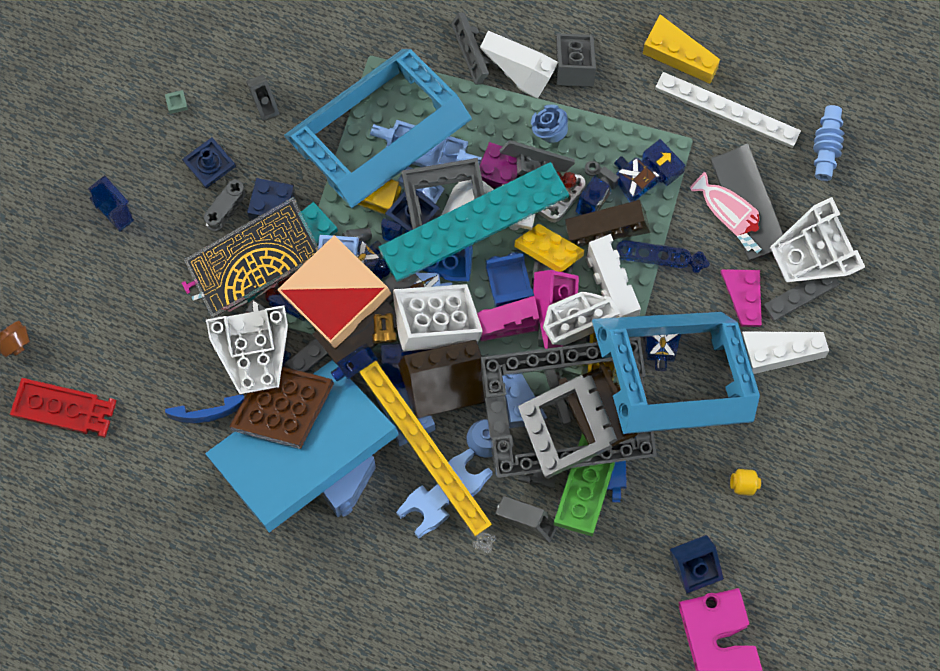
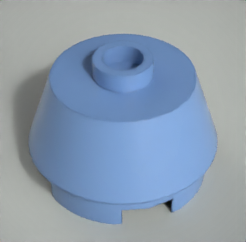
(550, 124)
(479, 438)

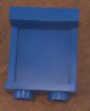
(508, 279)

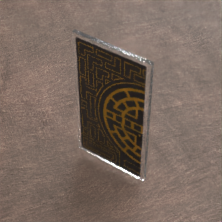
(252, 257)

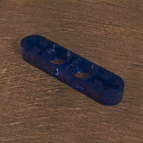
(653, 254)

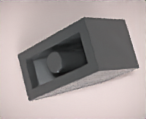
(262, 97)

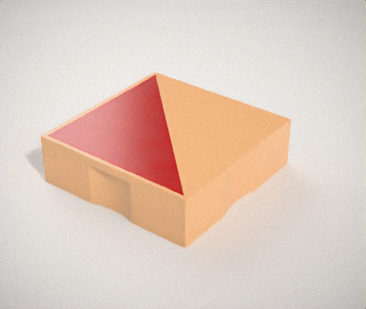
(334, 291)

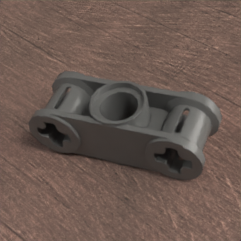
(224, 205)

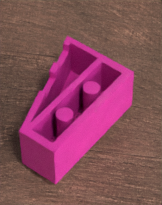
(509, 319)

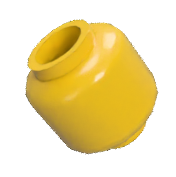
(745, 482)

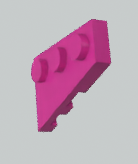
(745, 295)

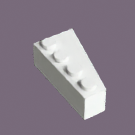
(612, 277)
(782, 349)

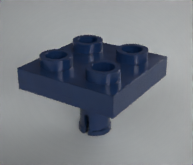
(208, 162)

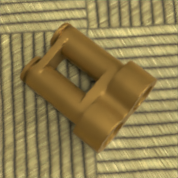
(383, 335)

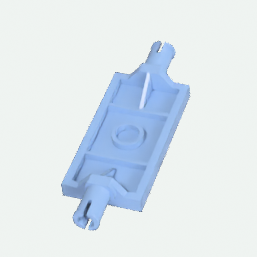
(447, 151)

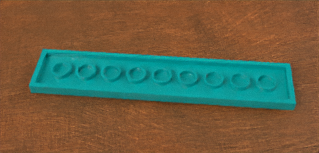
(473, 222)

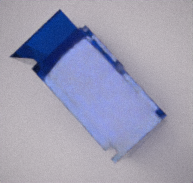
(106, 199)

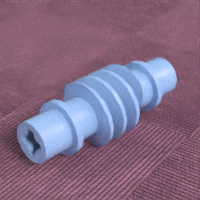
(828, 143)

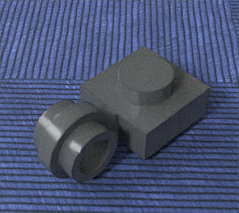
(603, 173)

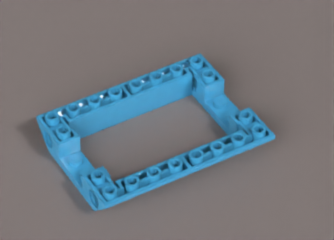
(400, 154)
(631, 402)

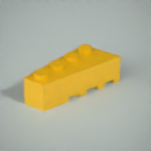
(680, 51)

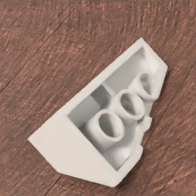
(522, 64)

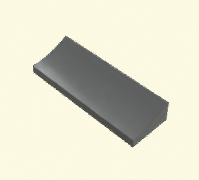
(740, 174)

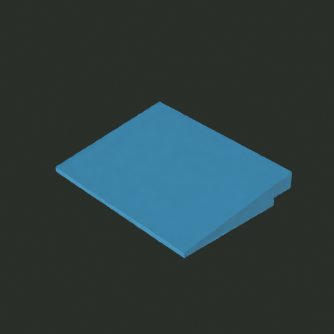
(283, 479)

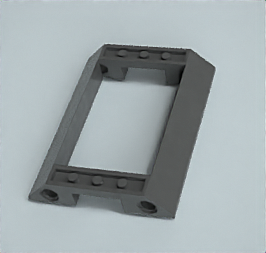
(540, 360)

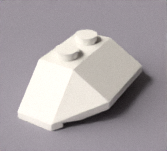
(573, 316)

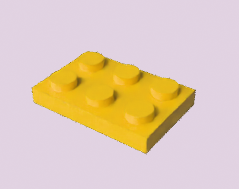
(549, 248)

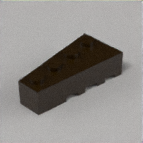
(619, 221)

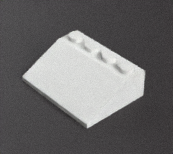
(435, 317)

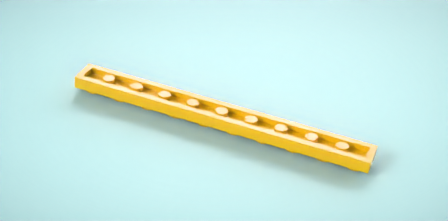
(425, 448)

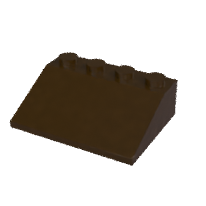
(443, 378)

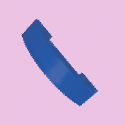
(206, 415)

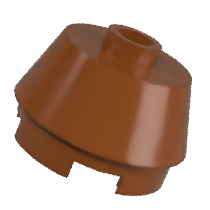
(13, 339)

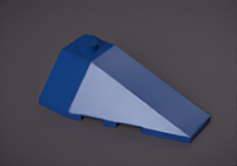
(455, 267)

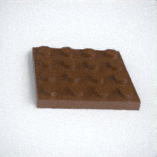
(286, 411)

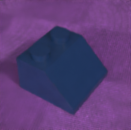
(697, 563)

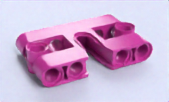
(707, 625)

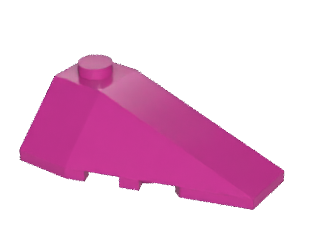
(550, 288)

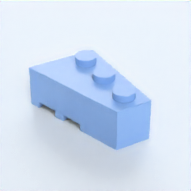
(516, 394)

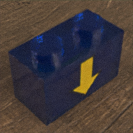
(664, 162)

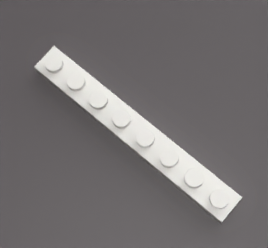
(727, 110)

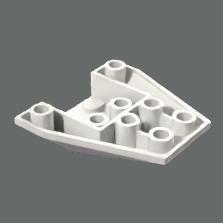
(251, 347)

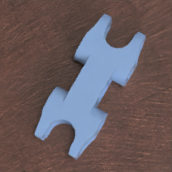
(432, 503)

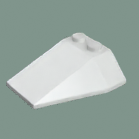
(816, 247)

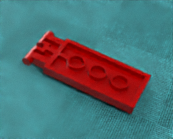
(62, 407)

